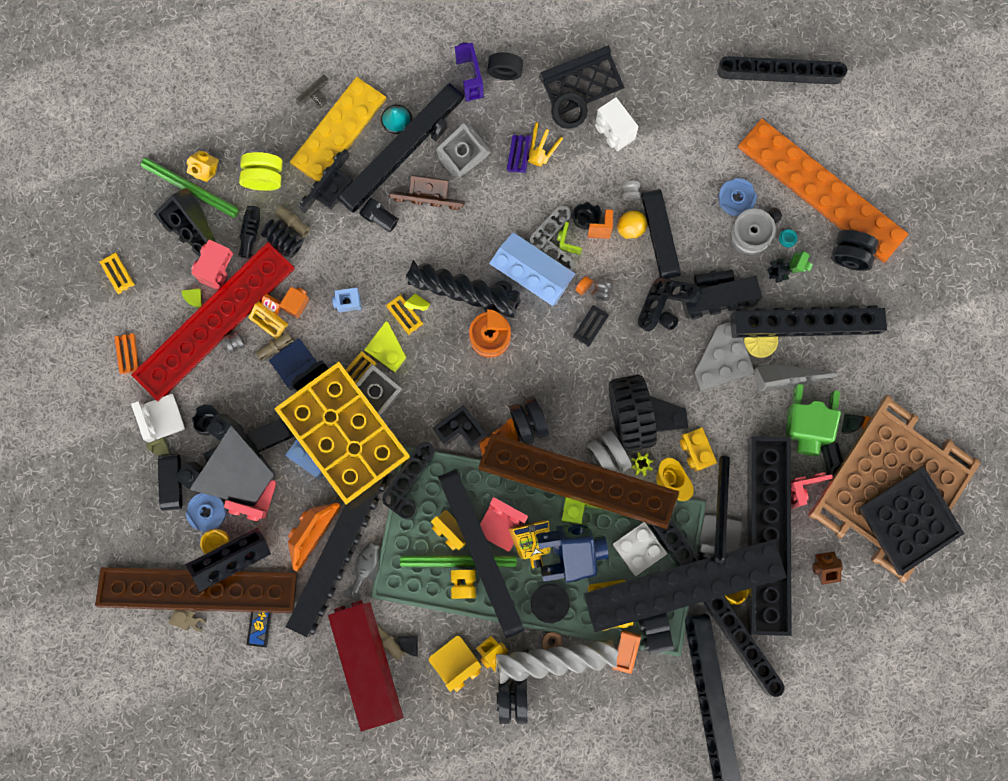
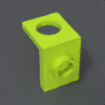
(566, 247)

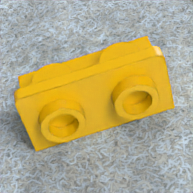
(698, 449)

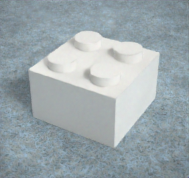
(616, 124)

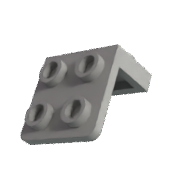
(707, 537)

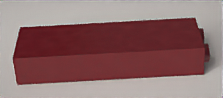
(365, 665)

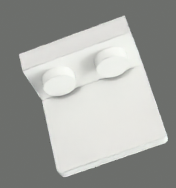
(158, 418)

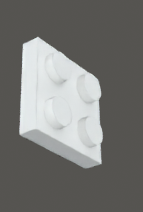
(639, 549)

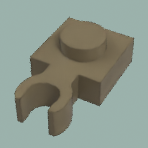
(184, 619)

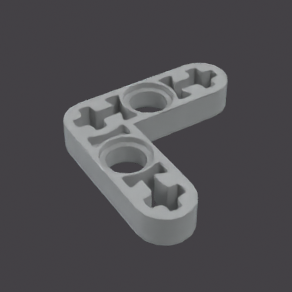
(546, 243)

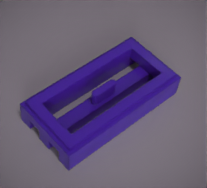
(515, 139)

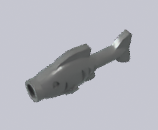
(366, 567)

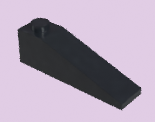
(185, 217)

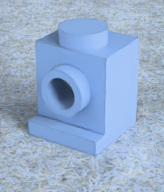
(351, 294)

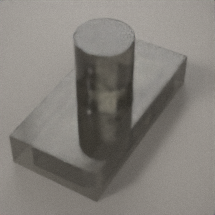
(314, 93)

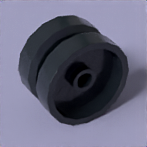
(854, 250)
(529, 420)
(512, 701)

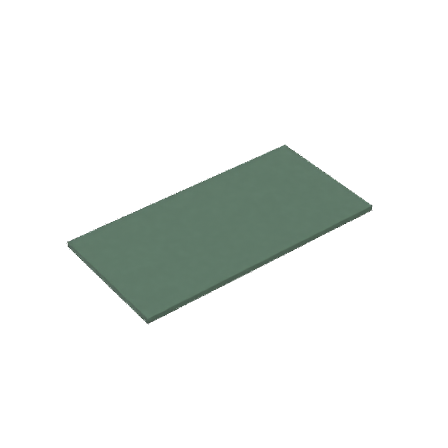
(432, 585)

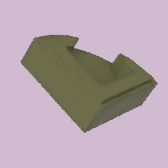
(159, 447)

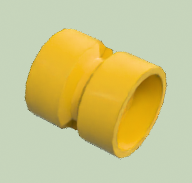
(463, 591)

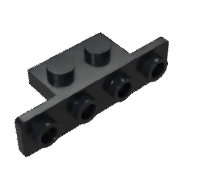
(330, 185)

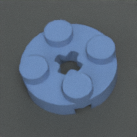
(733, 187)
(195, 511)

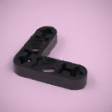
(665, 293)

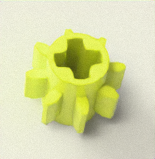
(647, 463)

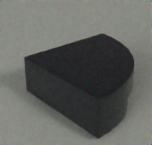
(441, 127)
(852, 423)
(409, 645)

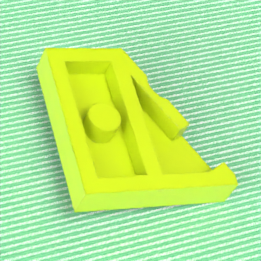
(386, 348)

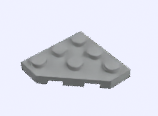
(723, 360)

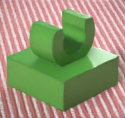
(799, 262)

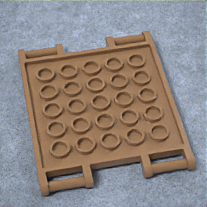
(879, 459)

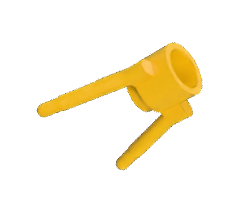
(538, 155)

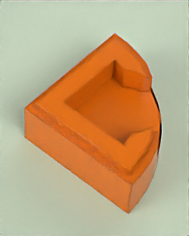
(495, 321)

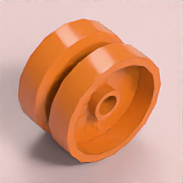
(481, 342)

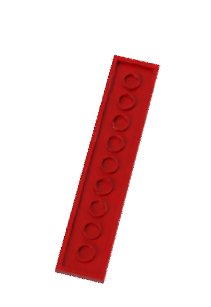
(212, 322)

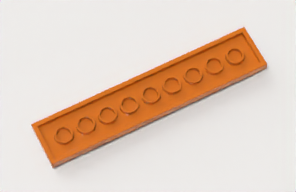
(820, 187)

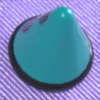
(395, 118)

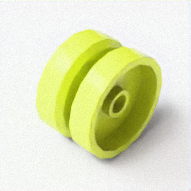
(260, 171)

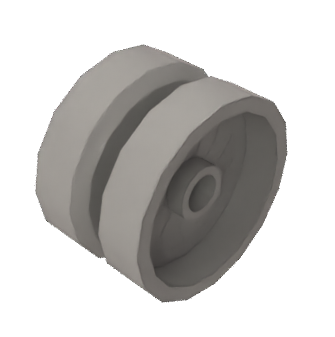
(762, 233)
(609, 454)

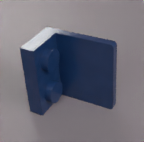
(292, 361)

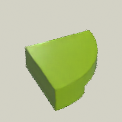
(193, 297)

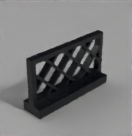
(579, 64)

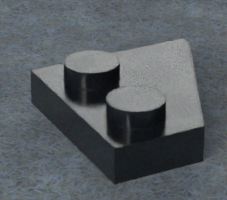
(668, 416)

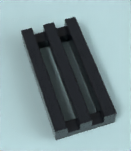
(583, 339)

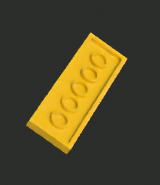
(338, 128)

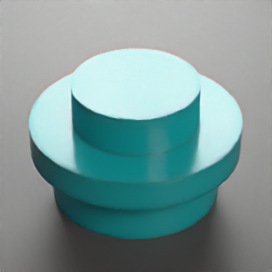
(788, 238)

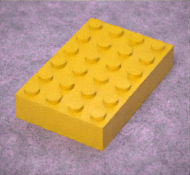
(342, 433)

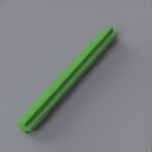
(194, 189)
(452, 561)

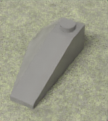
(777, 376)

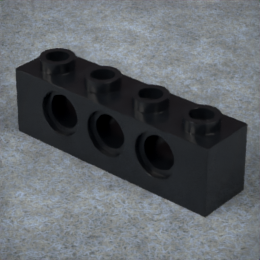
(228, 559)

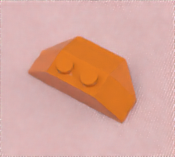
(309, 532)

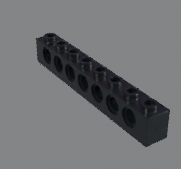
(742, 329)

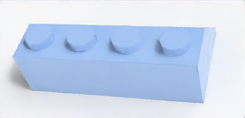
(532, 268)

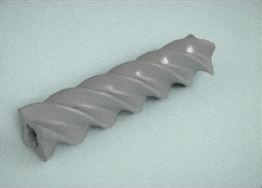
(556, 660)

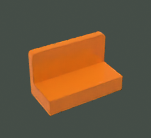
(602, 230)

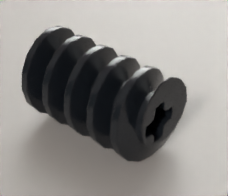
(281, 239)

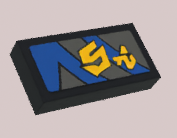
(259, 629)

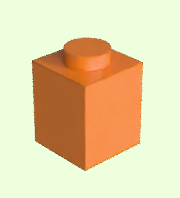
(294, 301)

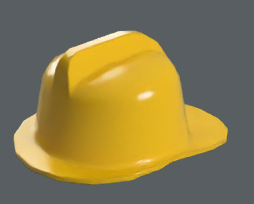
(674, 477)

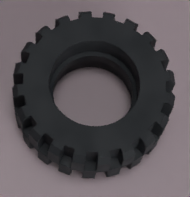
(632, 413)

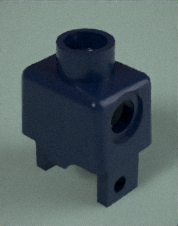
(576, 550)

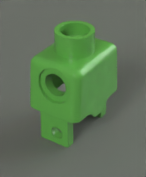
(812, 423)

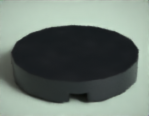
(550, 603)

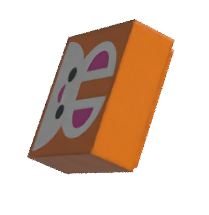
(271, 303)

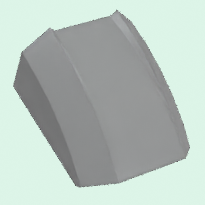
(462, 150)

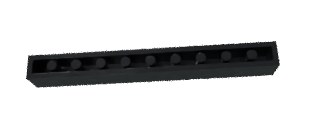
(332, 560)

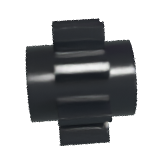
(779, 270)

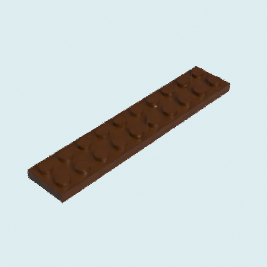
(579, 481)
(177, 591)

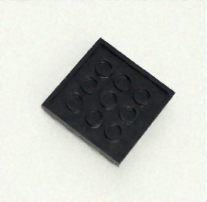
(911, 520)

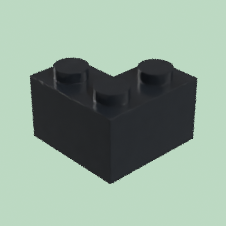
(458, 424)

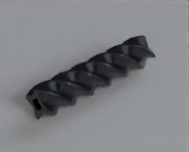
(462, 289)

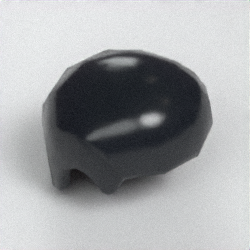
(586, 214)
(203, 417)

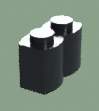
(657, 634)

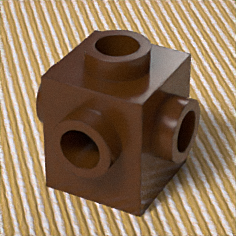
(827, 567)

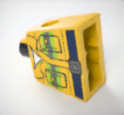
(526, 542)

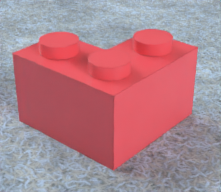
(212, 265)

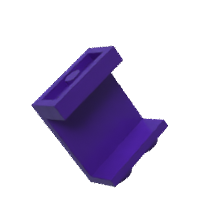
(473, 87)

